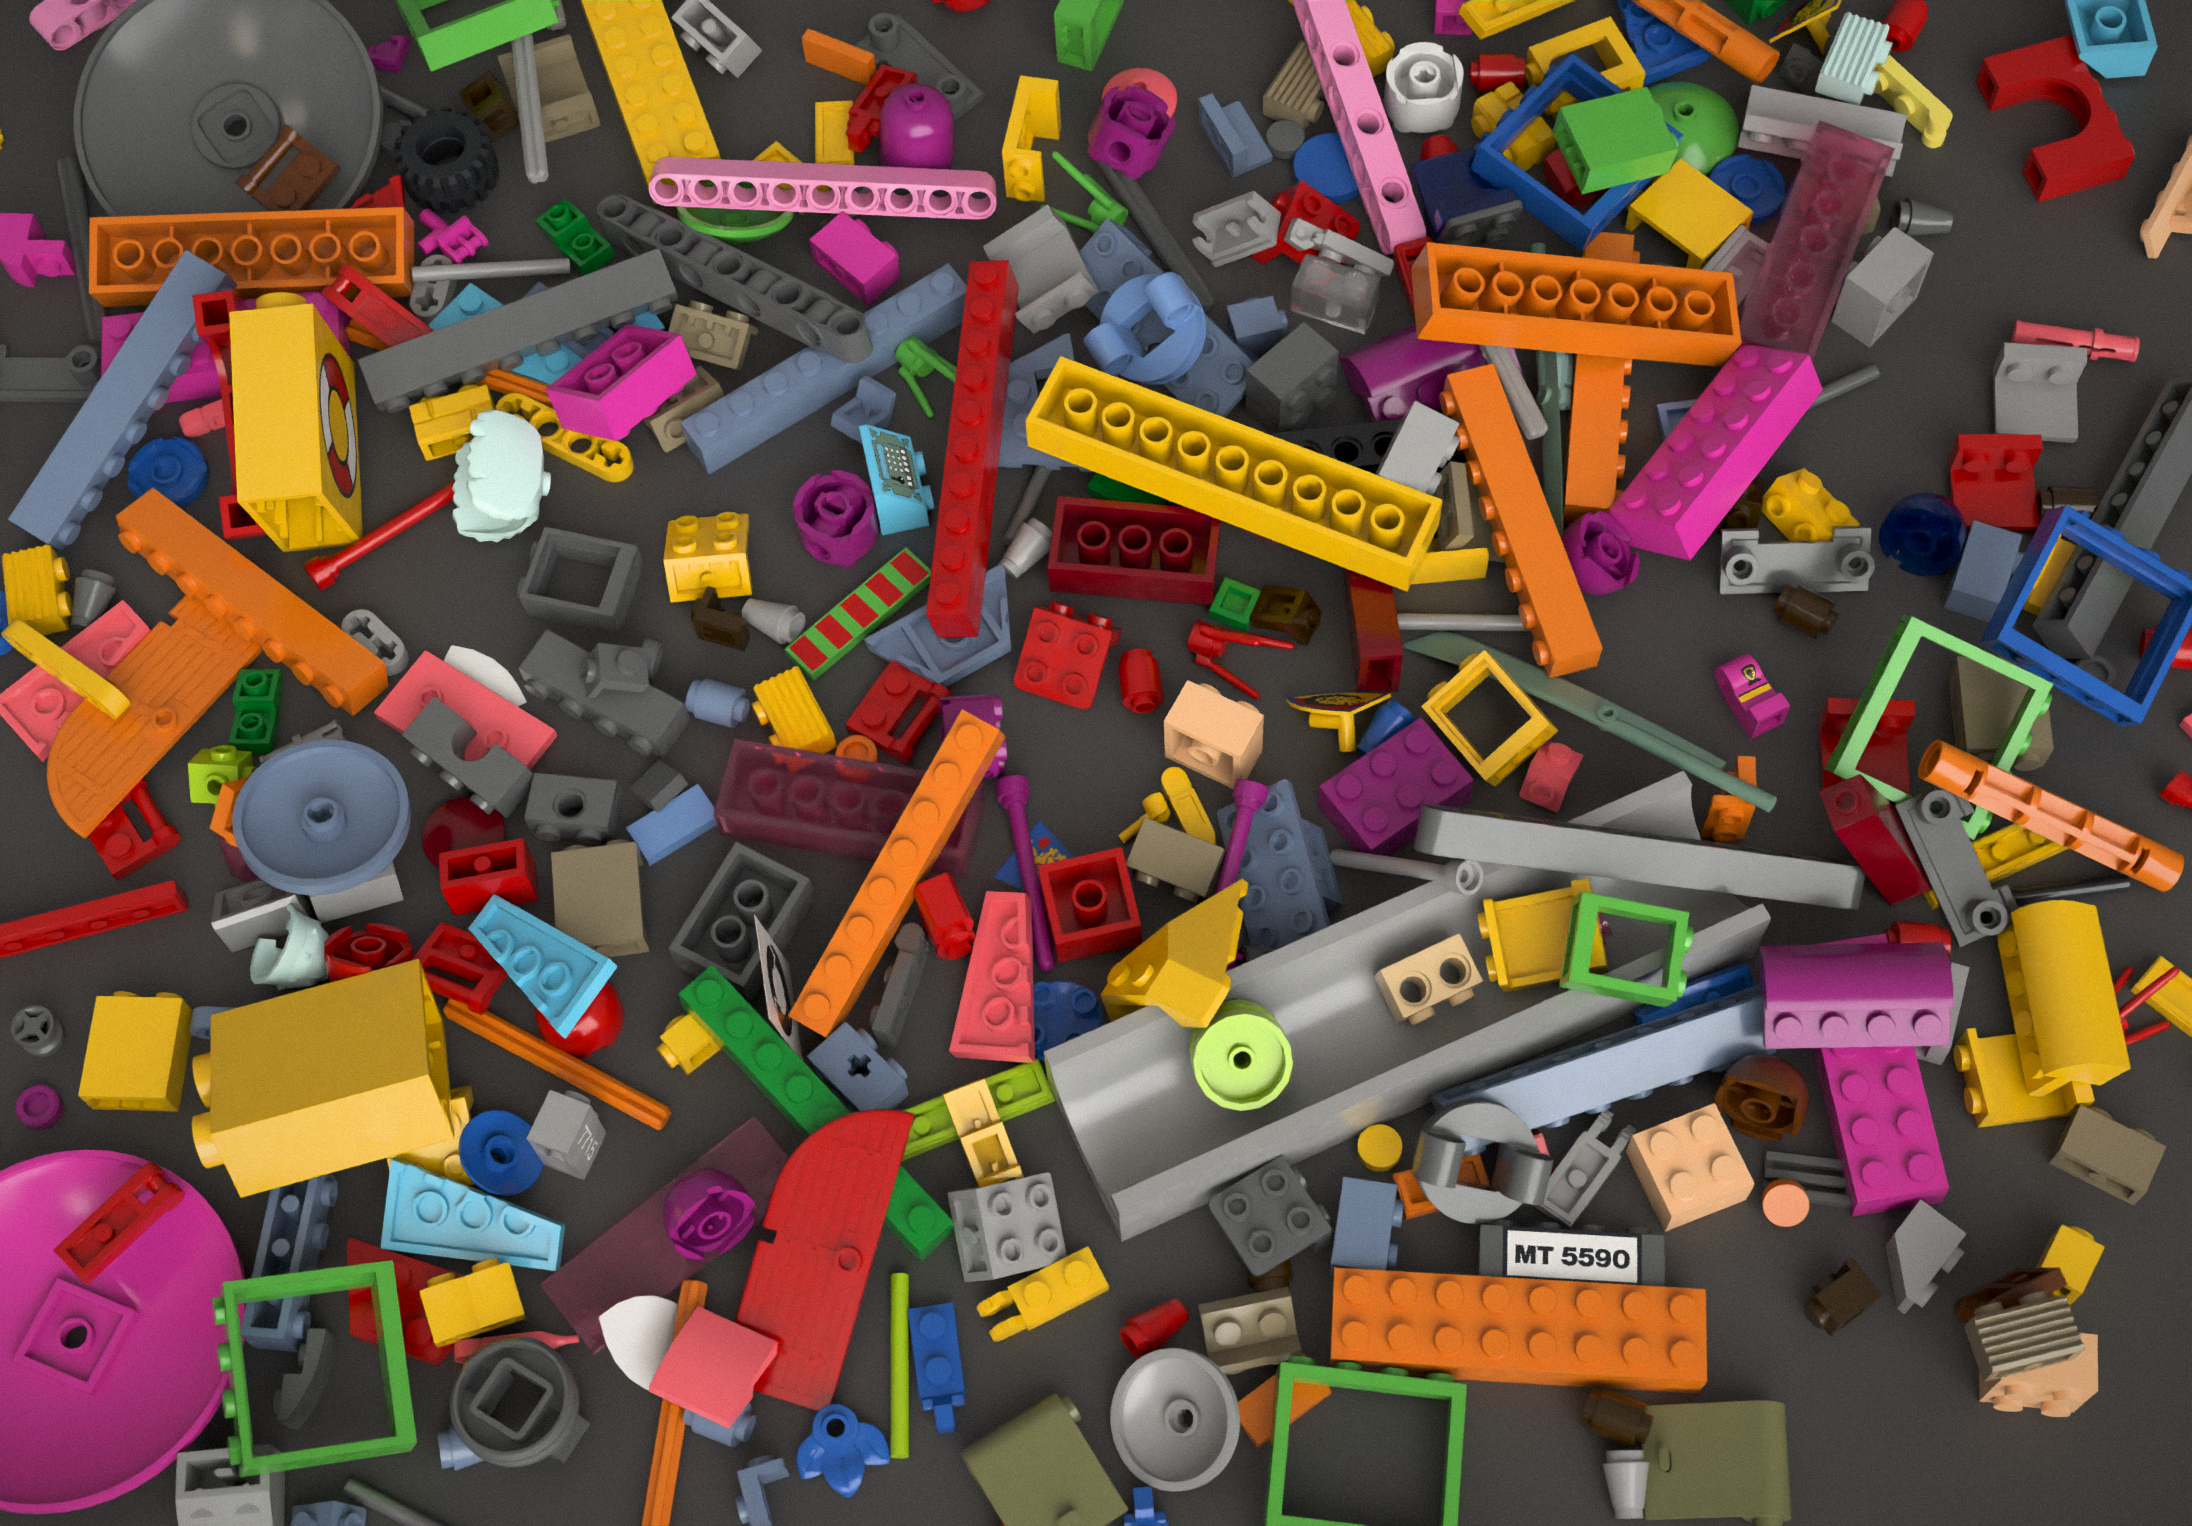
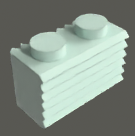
(1853, 58)

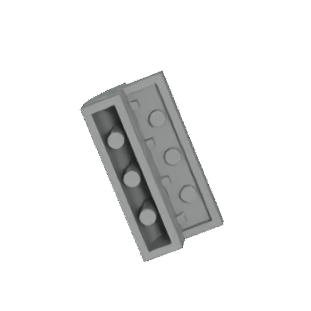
(1784, 121)

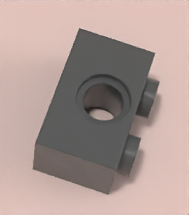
(555, 795)

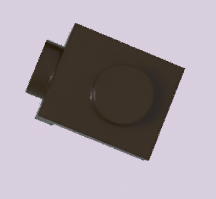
(1746, 510)

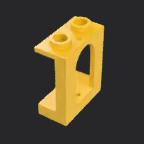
(1609, 43)
(1033, 115)

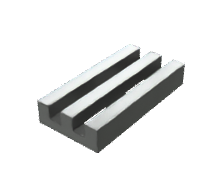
(1808, 1162)

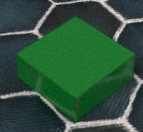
(1234, 604)

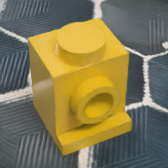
(686, 1044)

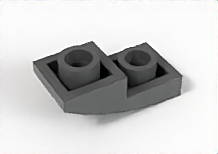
(302, 1391)

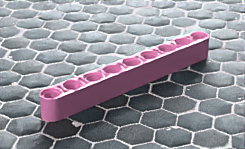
(806, 198)

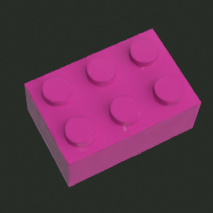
(621, 382)

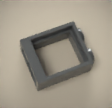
(619, 592)

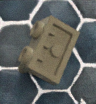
(711, 336)
(695, 396)
(1250, 1330)

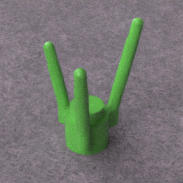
(1101, 207)
(921, 360)

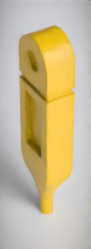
(1186, 805)

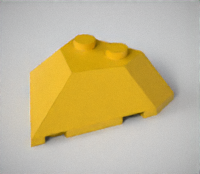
(1181, 963)

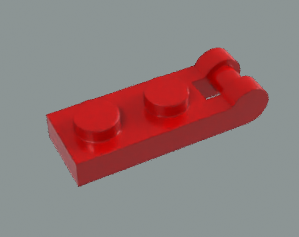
(374, 308)
(118, 1222)

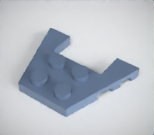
(1020, 398)

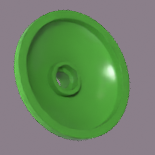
(1707, 131)
(734, 225)

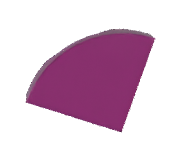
(391, 53)

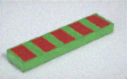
(859, 614)

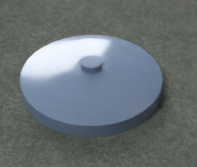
(321, 817)

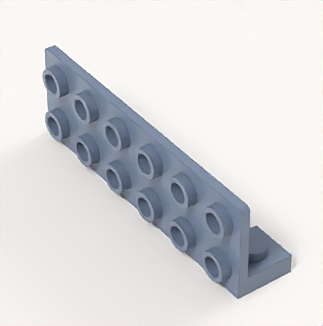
(1219, 373)

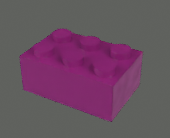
(1381, 794)

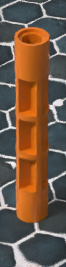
(1716, 35)
(2050, 815)

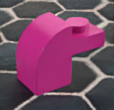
(28, 253)

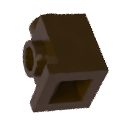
(491, 104)
(1841, 1298)

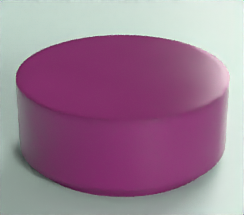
(39, 1107)

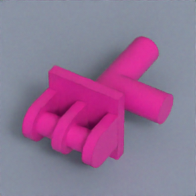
(454, 240)

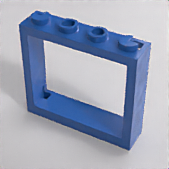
(1490, 164)
(2139, 563)

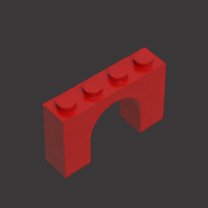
(2057, 75)

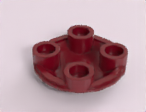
(460, 826)

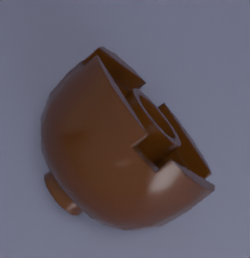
(1763, 1097)

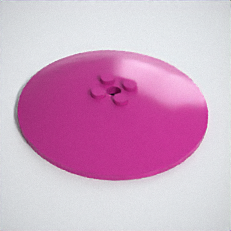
(146, 1377)

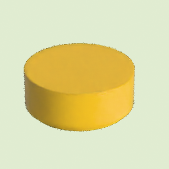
(1379, 1148)

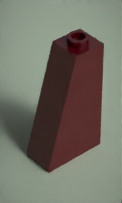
(1373, 633)
(1875, 838)

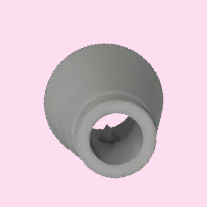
(1027, 547)
(774, 619)
(1627, 1482)

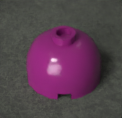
(1600, 553)
(707, 1213)

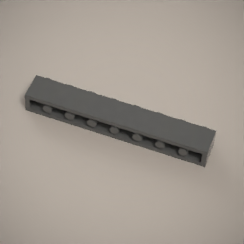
(518, 331)
(2137, 506)

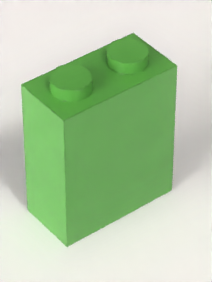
(1615, 140)

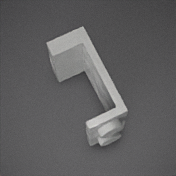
(1046, 268)

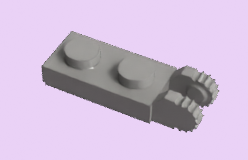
(1583, 1172)

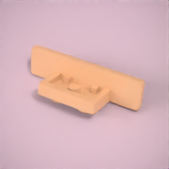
(2172, 207)

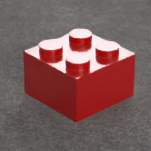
(1090, 905)

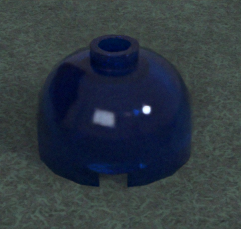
(1924, 533)

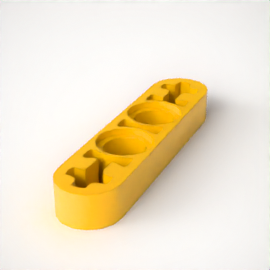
(562, 440)
(65, 668)

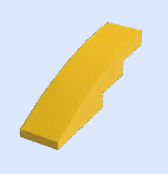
(982, 1134)

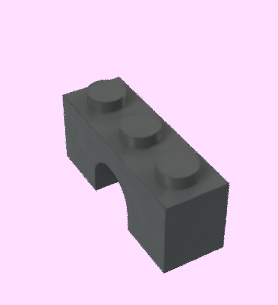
(442, 737)

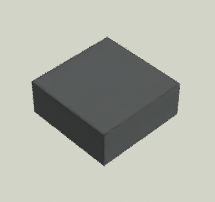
(658, 786)

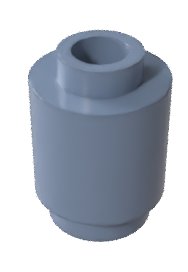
(718, 702)
(739, 1431)

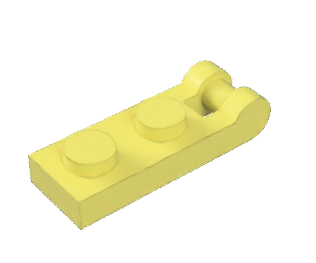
(1916, 101)

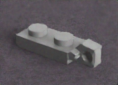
(1337, 248)

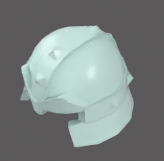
(299, 962)

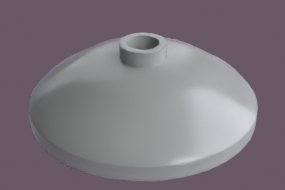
(1152, 1426)

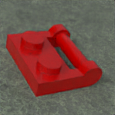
(889, 704)
(120, 841)
(464, 957)

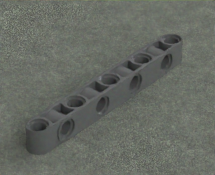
(738, 279)

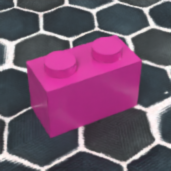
(855, 257)

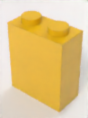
(136, 1052)

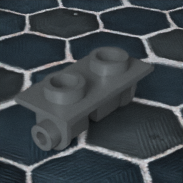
(1802, 71)

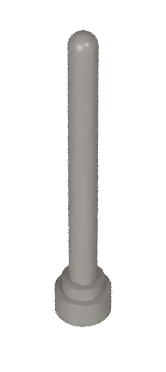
(1458, 875)

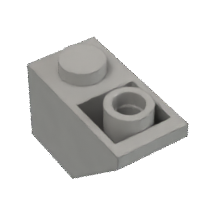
(1918, 1252)

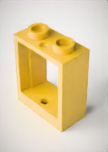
(1515, 748)

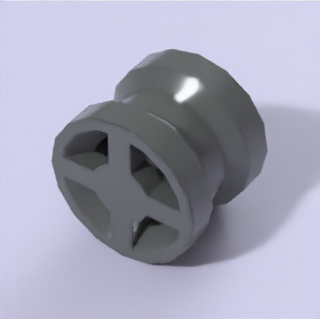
(30, 1023)

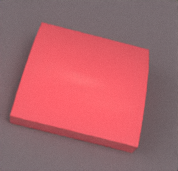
(713, 1367)

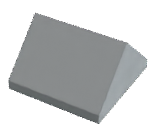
(254, 912)

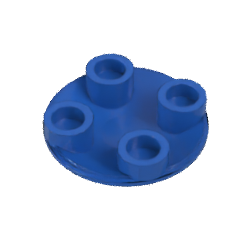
(1063, 1013)

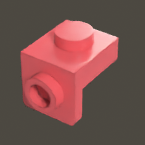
(1550, 775)

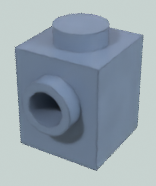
(1256, 324)

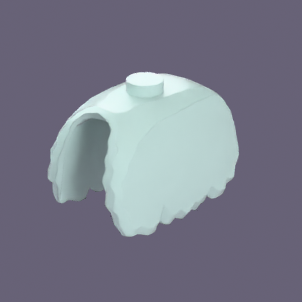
(499, 478)

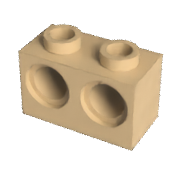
(1424, 971)

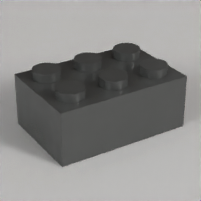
(723, 920)

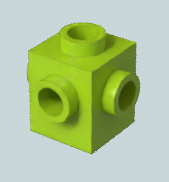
(213, 768)

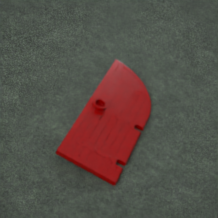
(815, 1273)

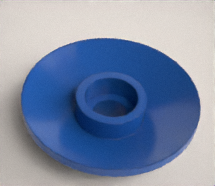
(506, 1137)

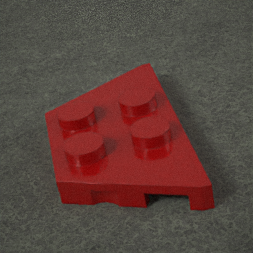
(410, 1278)

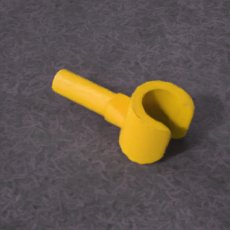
(1155, 809)

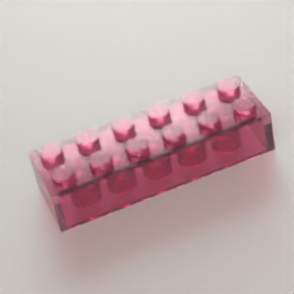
(1813, 240)
(829, 804)

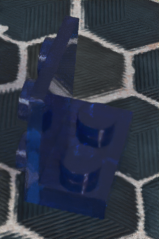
(1454, 189)

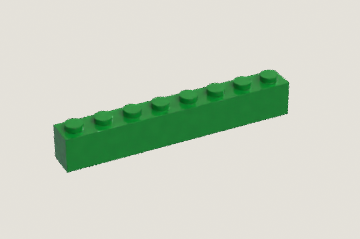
(801, 1096)

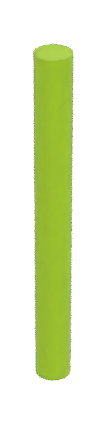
(899, 1366)

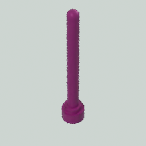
(1013, 795)
(1248, 799)

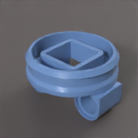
(1119, 351)

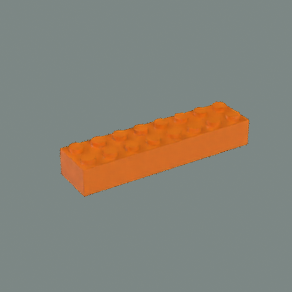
(255, 249)
(1574, 305)
(1521, 1330)

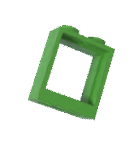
(1083, 30)
(1580, 940)

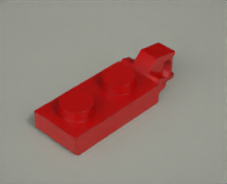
(866, 111)

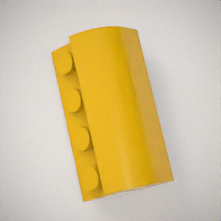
(2061, 996)

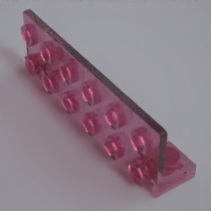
(636, 1252)

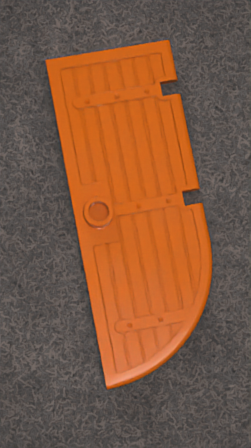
(170, 685)

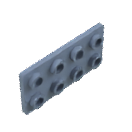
(1285, 871)

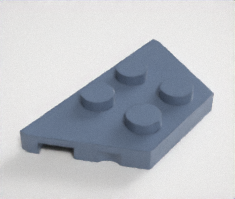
(946, 660)

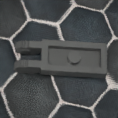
(900, 985)

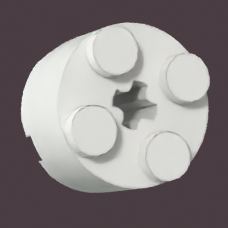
(1423, 88)

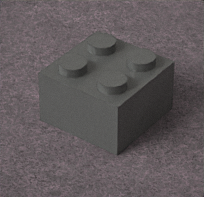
(1292, 381)

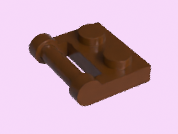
(298, 183)
(2010, 1289)

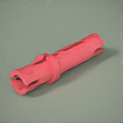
(2096, 341)

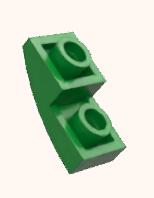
(574, 237)
(257, 710)

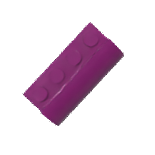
(1406, 370)
(1855, 995)

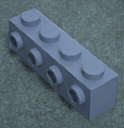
(289, 1243)

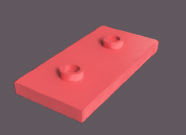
(487, 713)

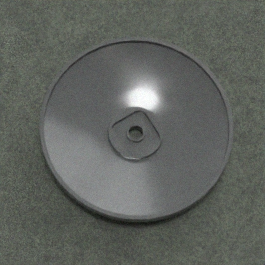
(182, 71)

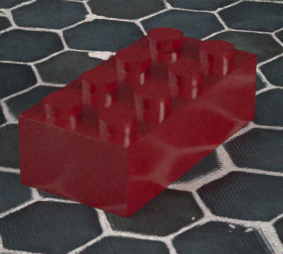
(1133, 551)

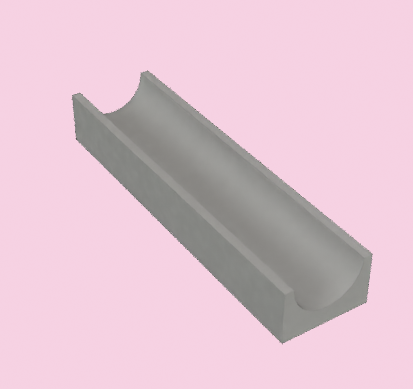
(1169, 1148)

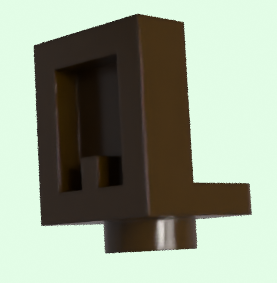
(1286, 611)
(717, 626)

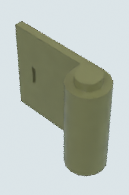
(1723, 1462)
(1043, 1470)

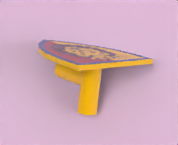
(1811, 13)
(1337, 711)

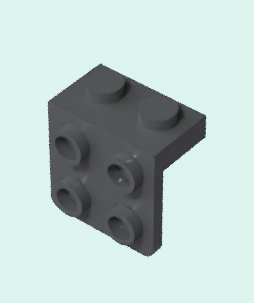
(1486, 224)
(1271, 1216)

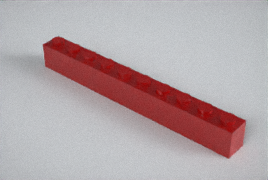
(973, 450)

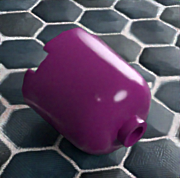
(916, 129)

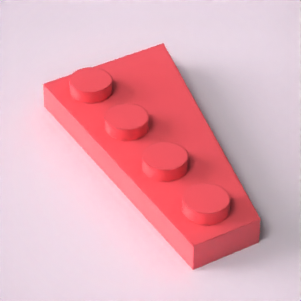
(41, 703)
(998, 991)

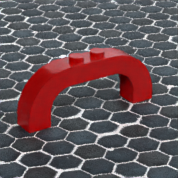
(214, 327)

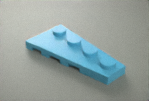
(473, 302)
(544, 962)
(457, 1221)

